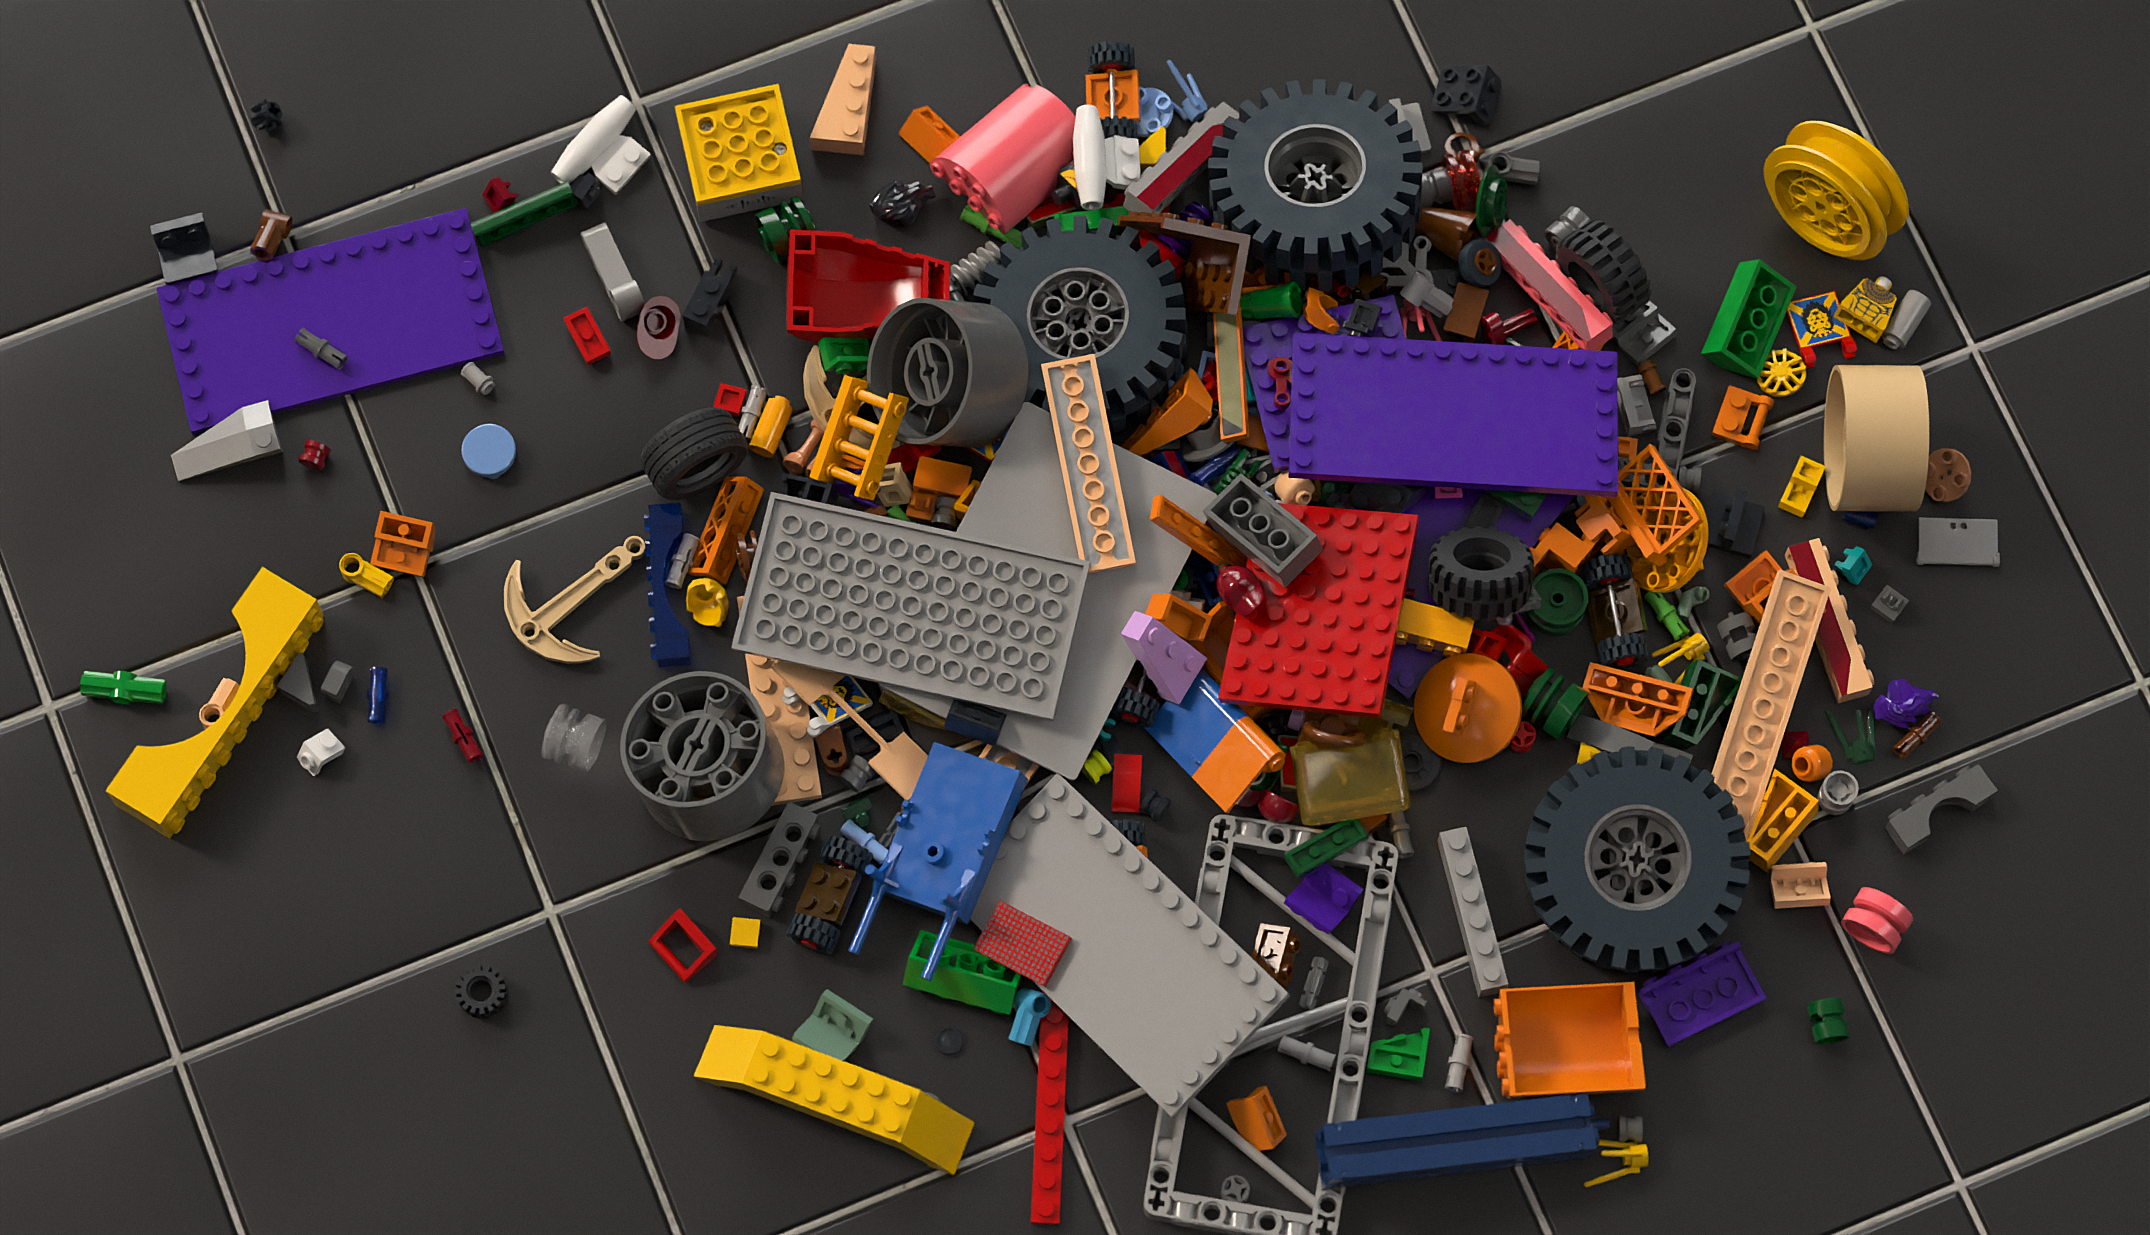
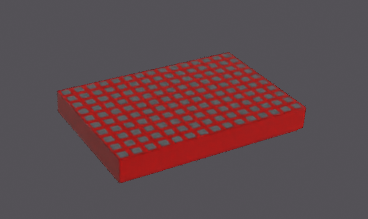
(1022, 943)

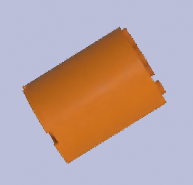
(1568, 1040)

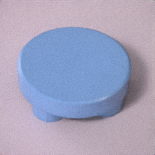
(489, 450)

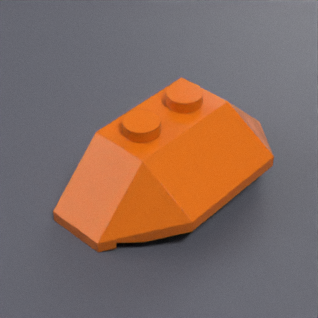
(1635, 700)

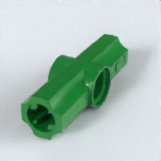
(123, 687)

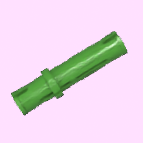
(979, 221)

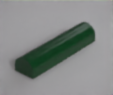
(524, 213)

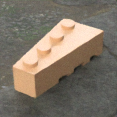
(846, 108)

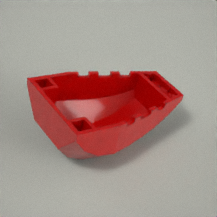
(851, 284)

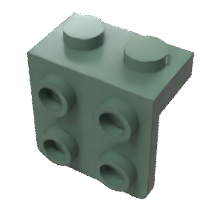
(833, 1027)

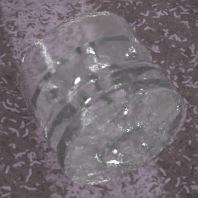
(569, 736)

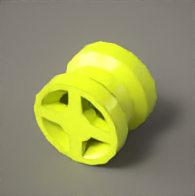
(1096, 766)

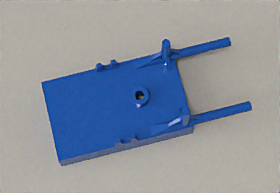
(963, 814)

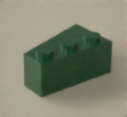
(1711, 694)

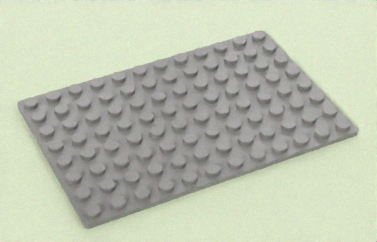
(1028, 507)

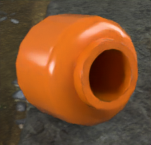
(1812, 763)

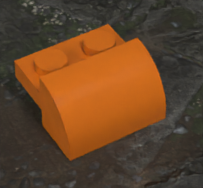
(403, 543)

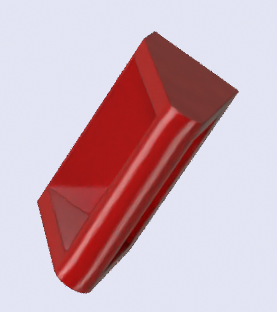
(707, 949)

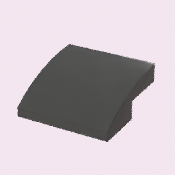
(1642, 333)

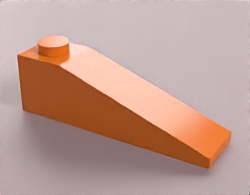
(1180, 414)

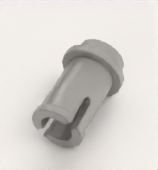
(483, 383)

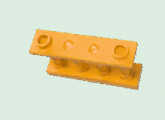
(839, 429)

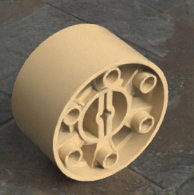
(1876, 438)

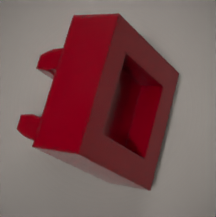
(497, 194)

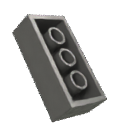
(1262, 530)

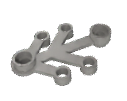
(1406, 266)

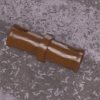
(1917, 735)

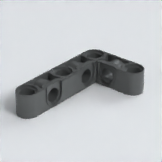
(1674, 416)

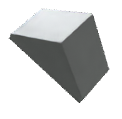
(297, 684)

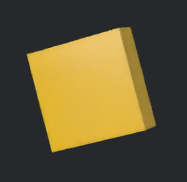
(745, 933)

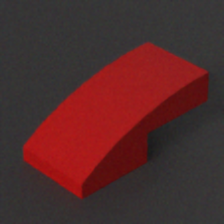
(909, 455)
(1486, 644)
(1126, 783)

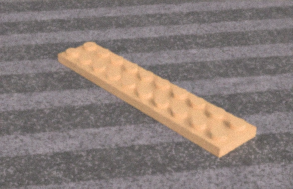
(1768, 691)

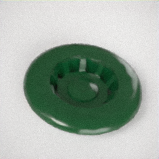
(1491, 201)

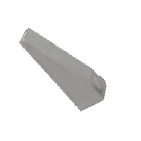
(233, 441)

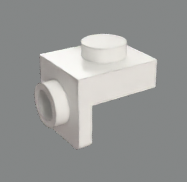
(319, 751)

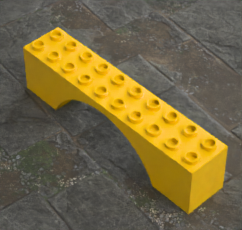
(166, 781)

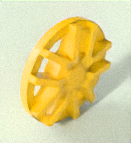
(1782, 373)

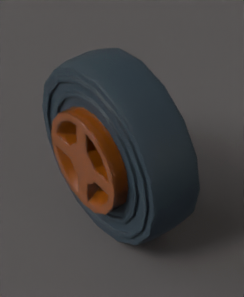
(1479, 263)

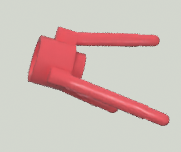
(1418, 314)

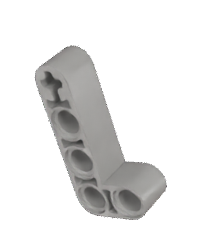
(613, 272)

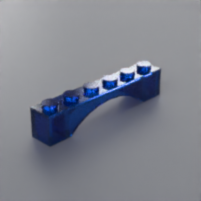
(666, 532)

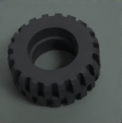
(1605, 269)
(1480, 573)

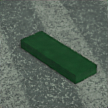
(1325, 847)

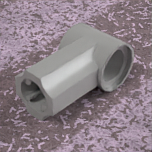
(1423, 292)

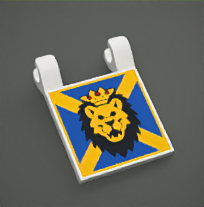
(827, 709)

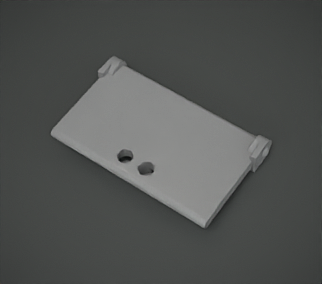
(1950, 543)

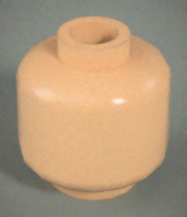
(1294, 490)

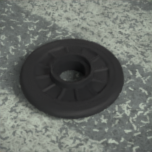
(1428, 766)

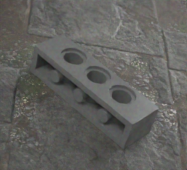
(791, 820)

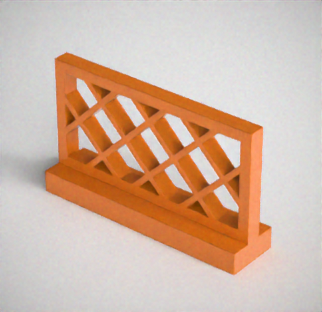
(1637, 522)

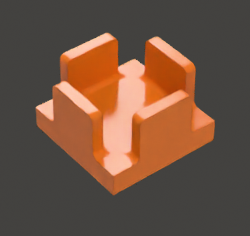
(1597, 517)

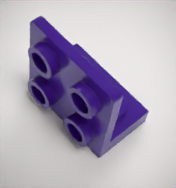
(1324, 898)

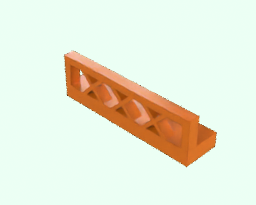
(738, 516)

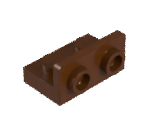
(1276, 951)

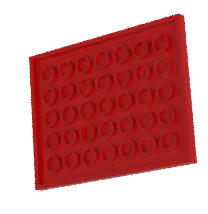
(1334, 627)

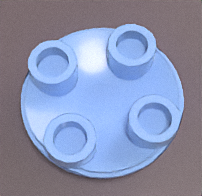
(1155, 111)

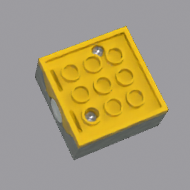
(739, 152)

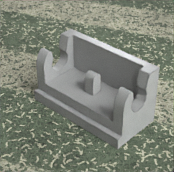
(1634, 405)

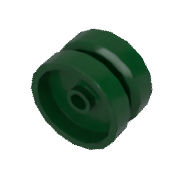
(1570, 598)

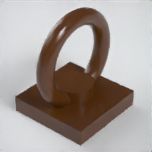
(1331, 730)

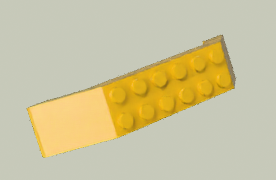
(836, 1093)

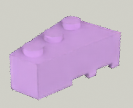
(1165, 656)

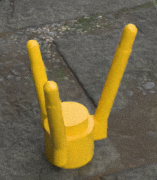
(1691, 647)
(1632, 1155)

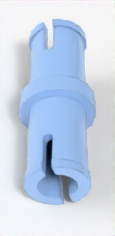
(866, 840)

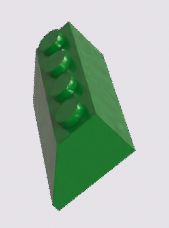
(1749, 319)
(963, 975)

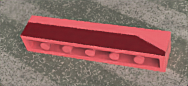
(1550, 287)

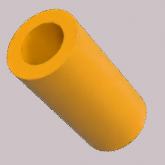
(771, 426)

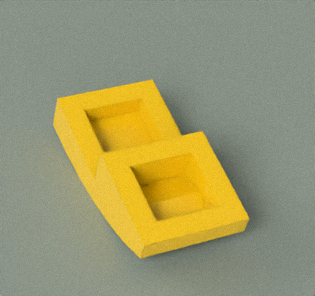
(1801, 486)

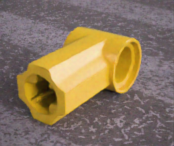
(366, 576)

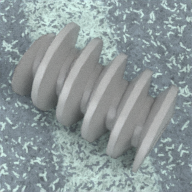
(972, 269)

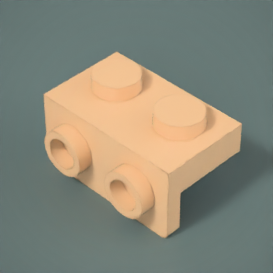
(1799, 885)

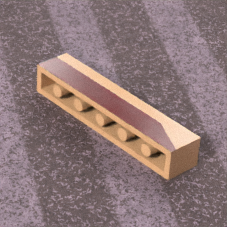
(1835, 632)

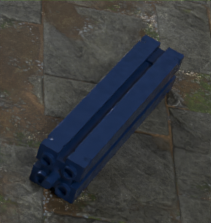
(1457, 1141)

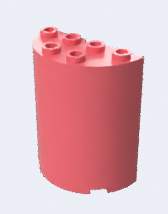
(1010, 156)

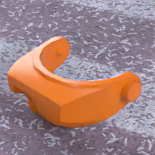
(1315, 311)

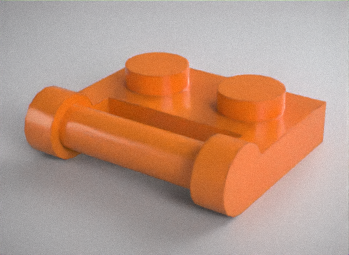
(1733, 415)

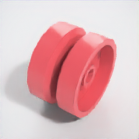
(1877, 920)

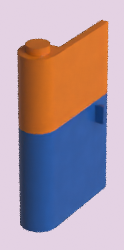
(1215, 742)

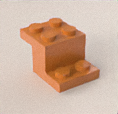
(1563, 550)
(1753, 585)

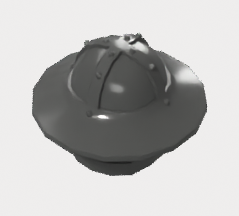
(1204, 441)

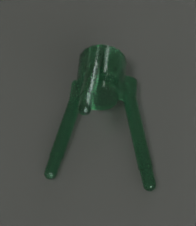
(1862, 748)

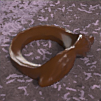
(1475, 150)

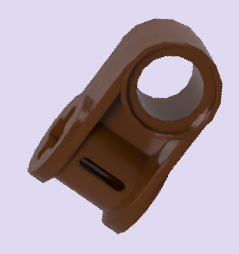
(831, 745)

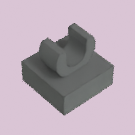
(1889, 604)

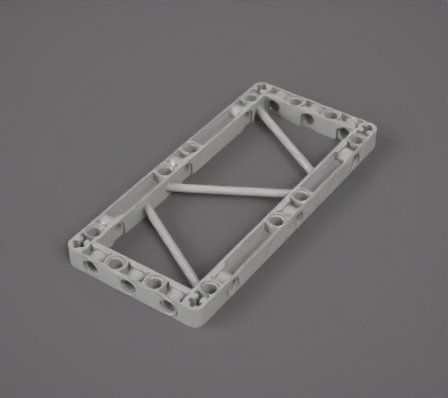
(1367, 960)

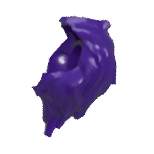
(1903, 703)

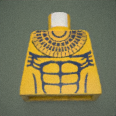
(1868, 308)

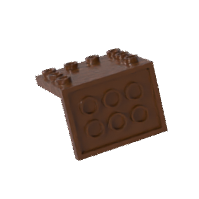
(1215, 260)

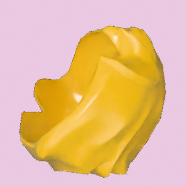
(707, 602)

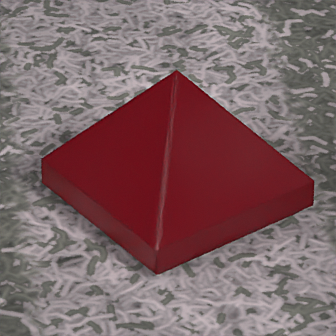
(1792, 742)

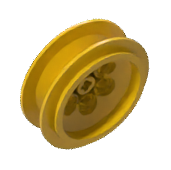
(1836, 190)

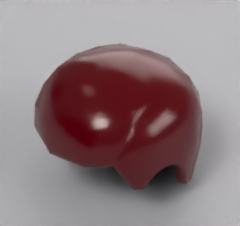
(1276, 808)

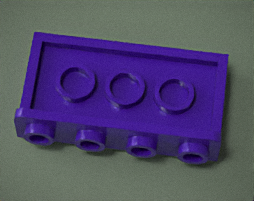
(1701, 993)

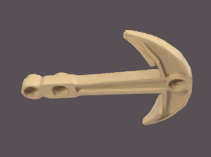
(822, 403)
(563, 604)

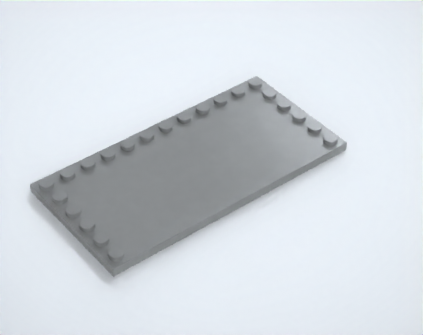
(911, 606)
(1143, 960)

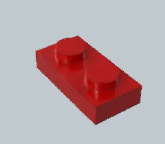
(587, 336)

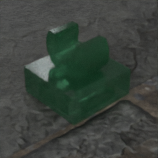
(857, 810)

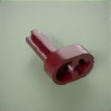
(1495, 330)

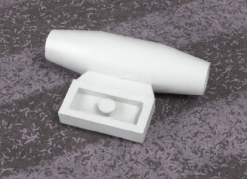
(602, 147)
(1101, 159)

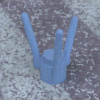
(1194, 105)

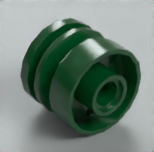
(775, 229)
(1558, 706)

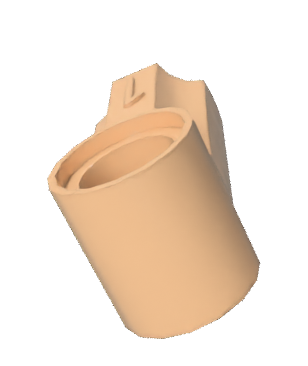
(220, 701)

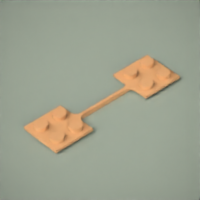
(897, 762)

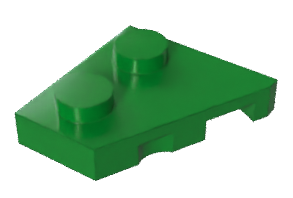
(1399, 1056)

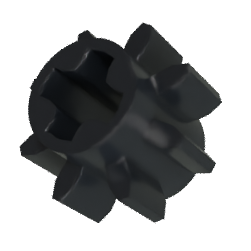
(266, 115)

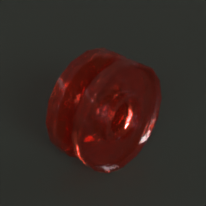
(1463, 176)

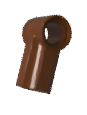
(272, 229)

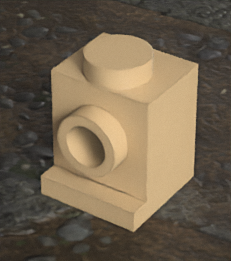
(894, 486)

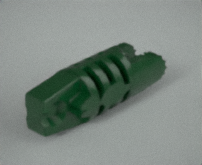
(1235, 470)

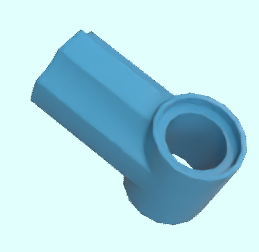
(1031, 1008)

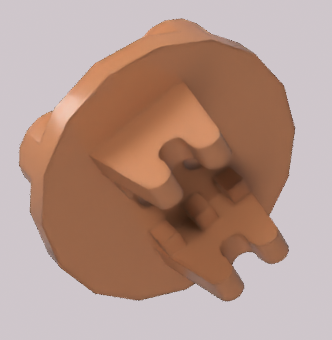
(1953, 484)

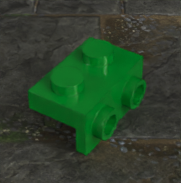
(844, 354)

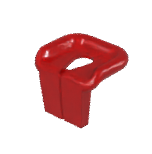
(1524, 664)

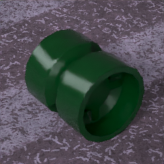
(1828, 1021)

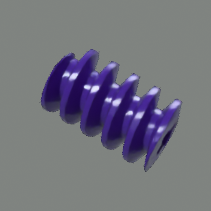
(1192, 210)

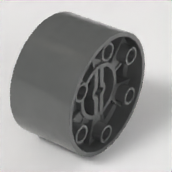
(955, 365)
(689, 736)

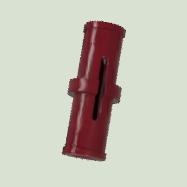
(454, 721)

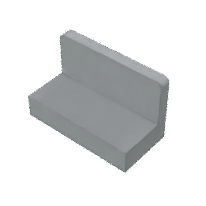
(1413, 115)

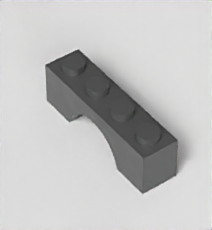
(1968, 790)

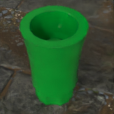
(1273, 302)

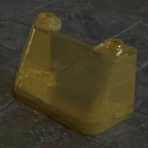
(1350, 781)

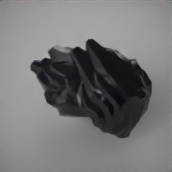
(901, 201)

